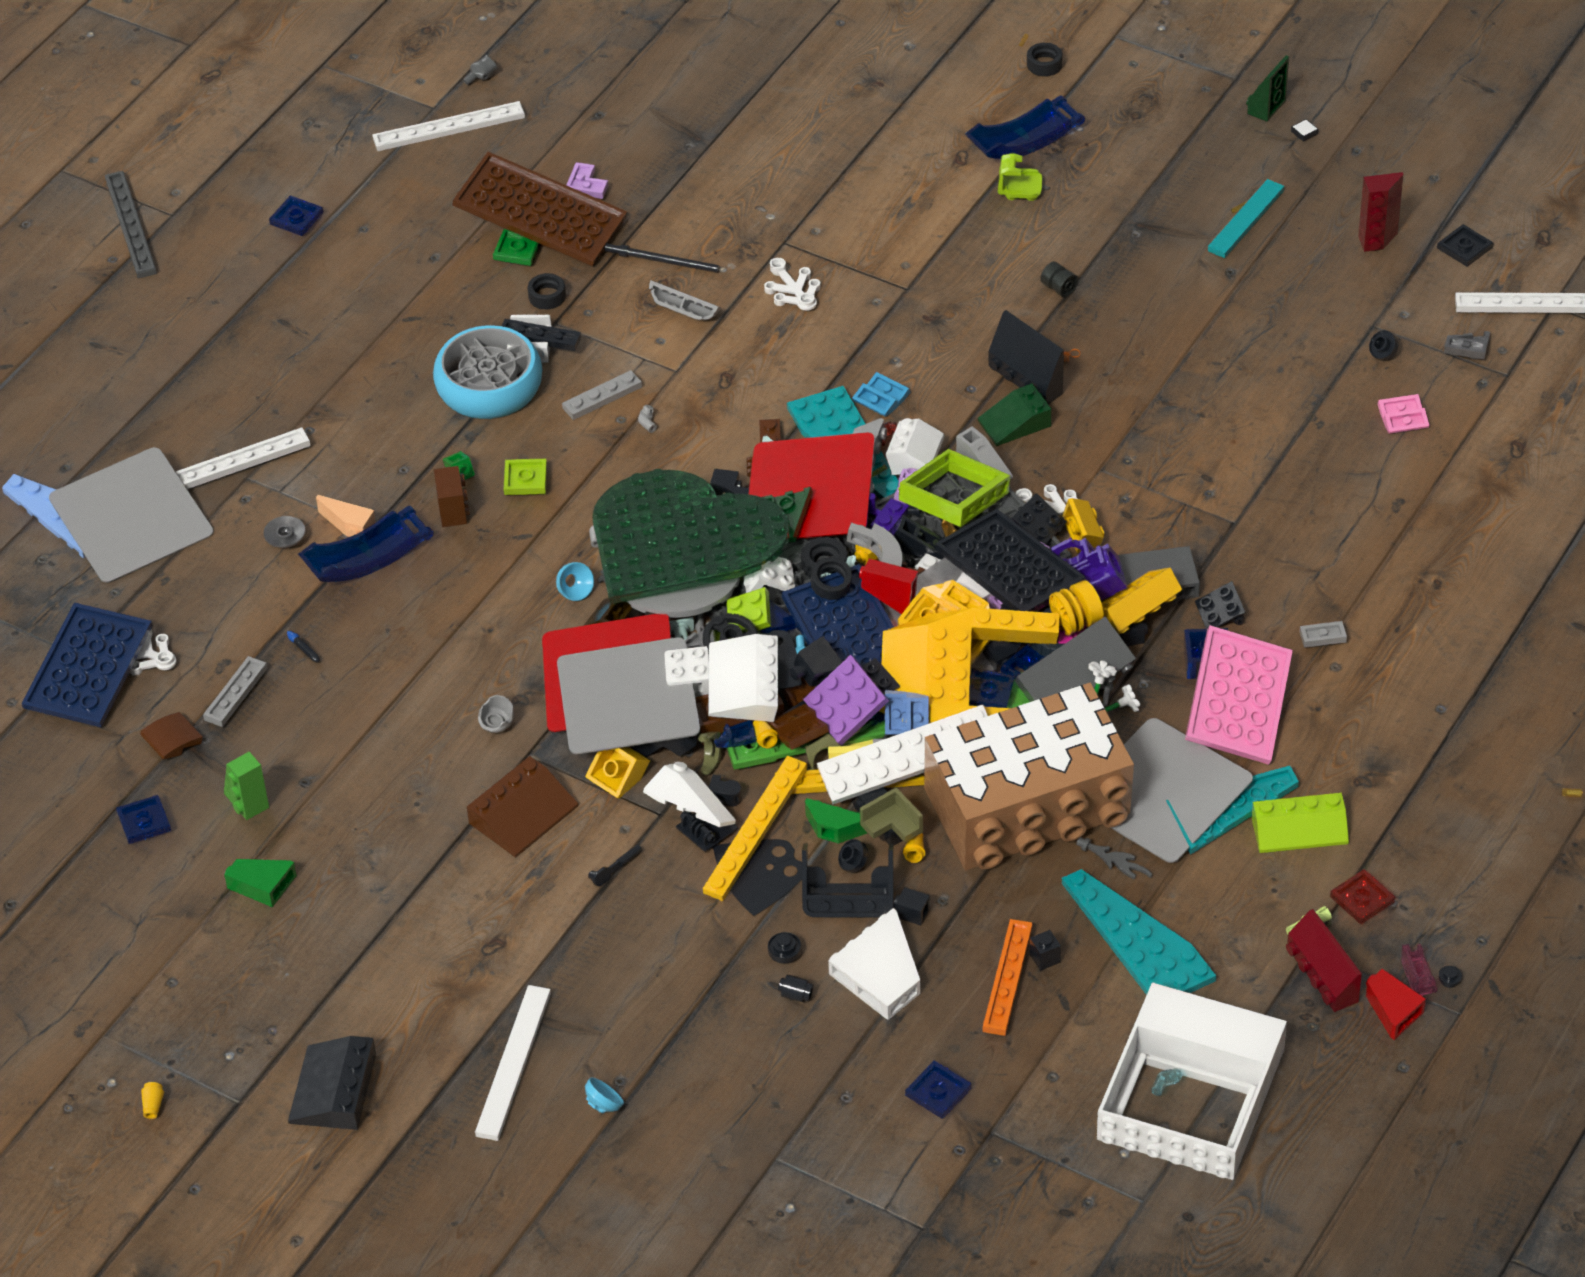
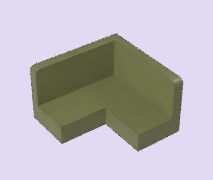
(891, 812)

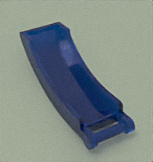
(1027, 132)
(366, 550)

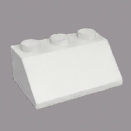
(913, 445)

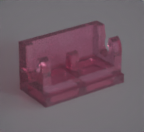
(1417, 970)

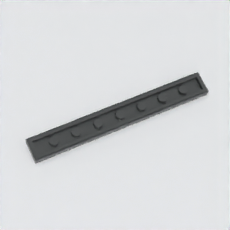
(130, 224)

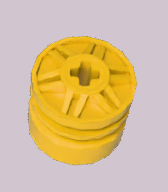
(1076, 607)

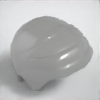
(496, 714)

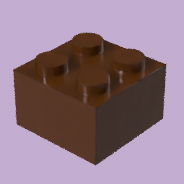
(451, 496)

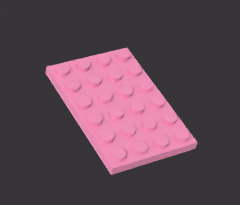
(1238, 695)

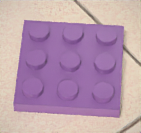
(846, 699)

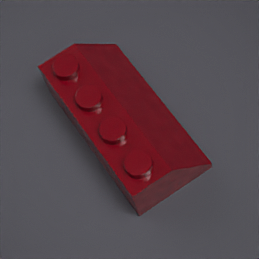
(1380, 210)
(1324, 962)

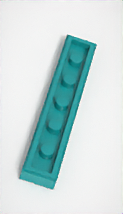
(1245, 218)

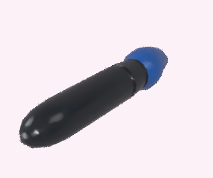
(294, 637)

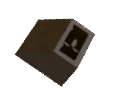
(610, 612)

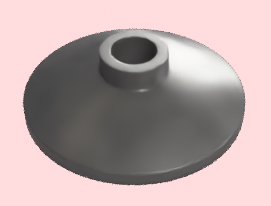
(284, 531)

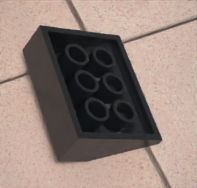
(1027, 357)
(334, 1083)

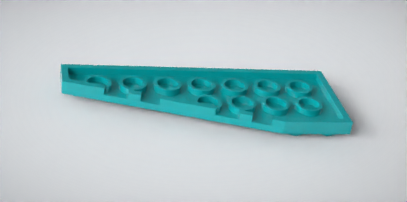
(835, 414)
(1139, 941)

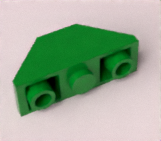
(833, 821)

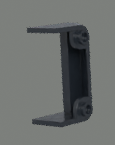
(847, 899)

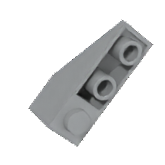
(977, 447)

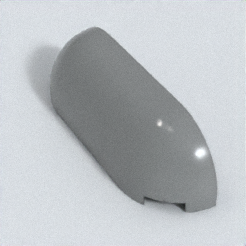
(682, 302)

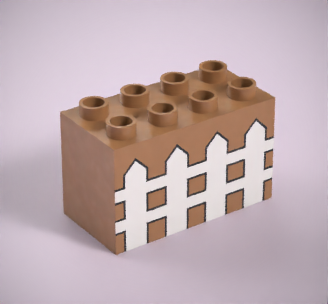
(1028, 777)

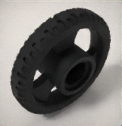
(728, 630)

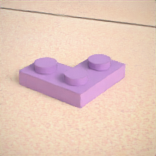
(582, 180)

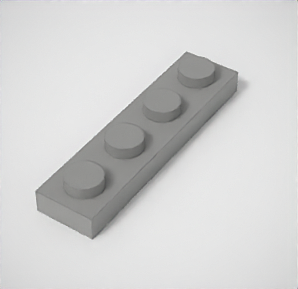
(602, 395)
(235, 691)

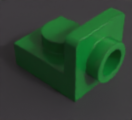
(462, 461)

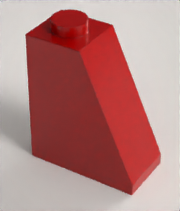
(889, 583)
(1393, 1002)

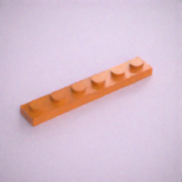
(1007, 977)

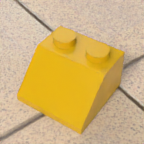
(1082, 522)
(617, 770)

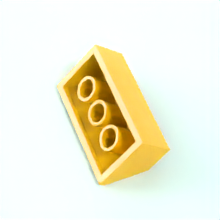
(1140, 597)

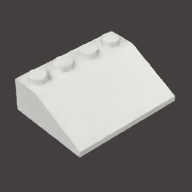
(744, 678)

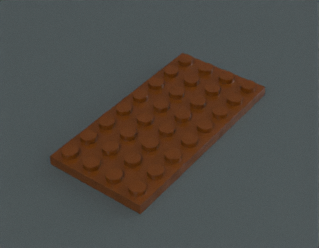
(539, 208)

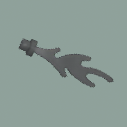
(1118, 858)

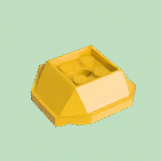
(946, 598)

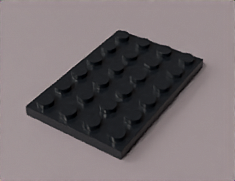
(1008, 562)

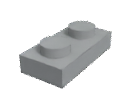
(1323, 634)

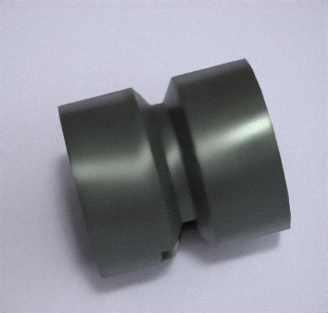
(1059, 279)

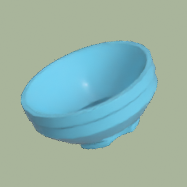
(583, 581)
(602, 1096)

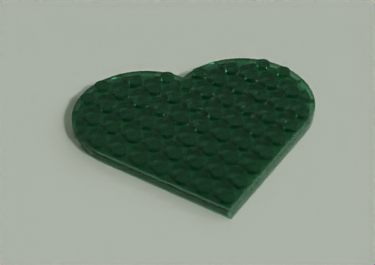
(675, 534)

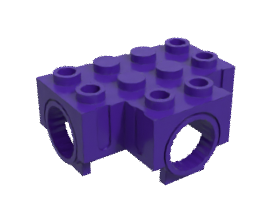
(1099, 566)

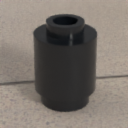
(795, 988)

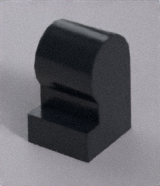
(726, 791)

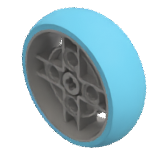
(487, 372)

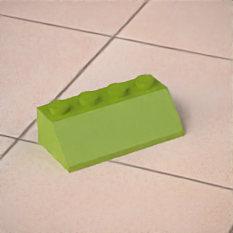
(1300, 822)

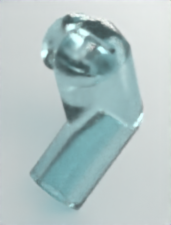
(1164, 1079)

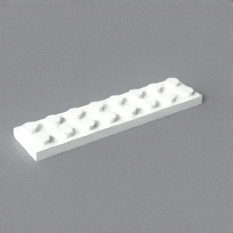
(885, 760)

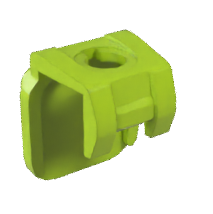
(1018, 182)

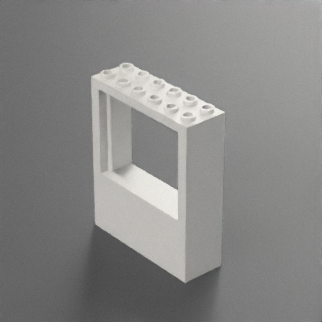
(1207, 1044)

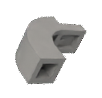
(878, 541)

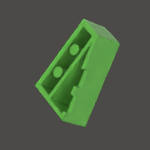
(246, 786)

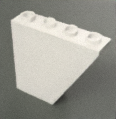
(879, 966)

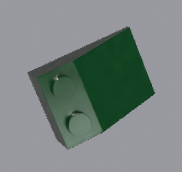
(1270, 93)
(1016, 415)

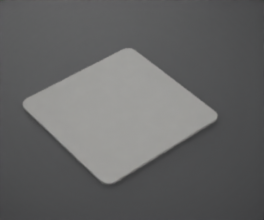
(130, 514)
(623, 697)
(1185, 773)

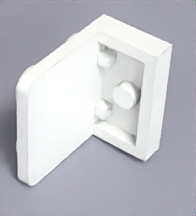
(773, 574)
(688, 667)

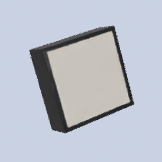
(1304, 130)

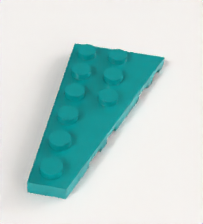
(1264, 786)

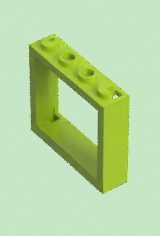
(994, 484)

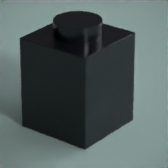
(912, 906)
(1045, 950)

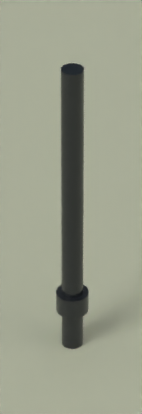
(625, 251)

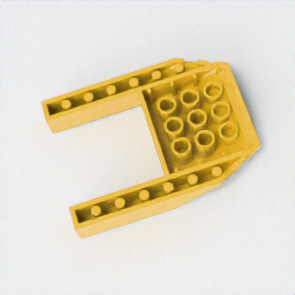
(935, 651)

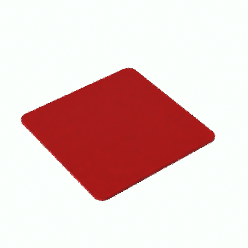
(834, 468)
(592, 638)

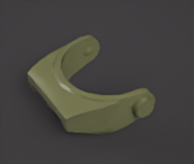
(814, 748)
(711, 759)

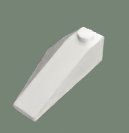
(687, 790)

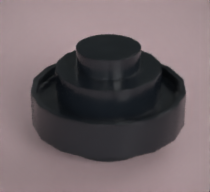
(1383, 345)
(853, 855)
(784, 947)

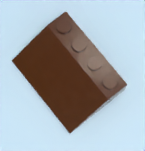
(521, 807)

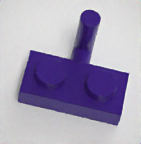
(889, 514)

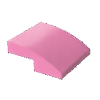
(1403, 413)

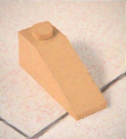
(345, 516)

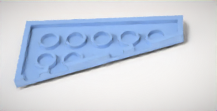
(35, 500)

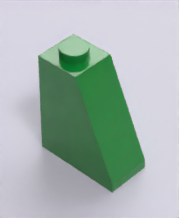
(260, 879)

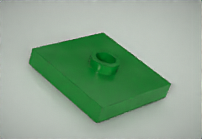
(515, 248)

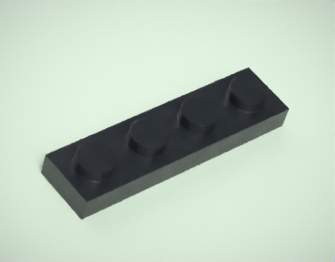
(554, 336)

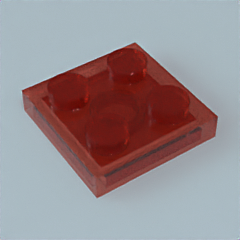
(1362, 896)

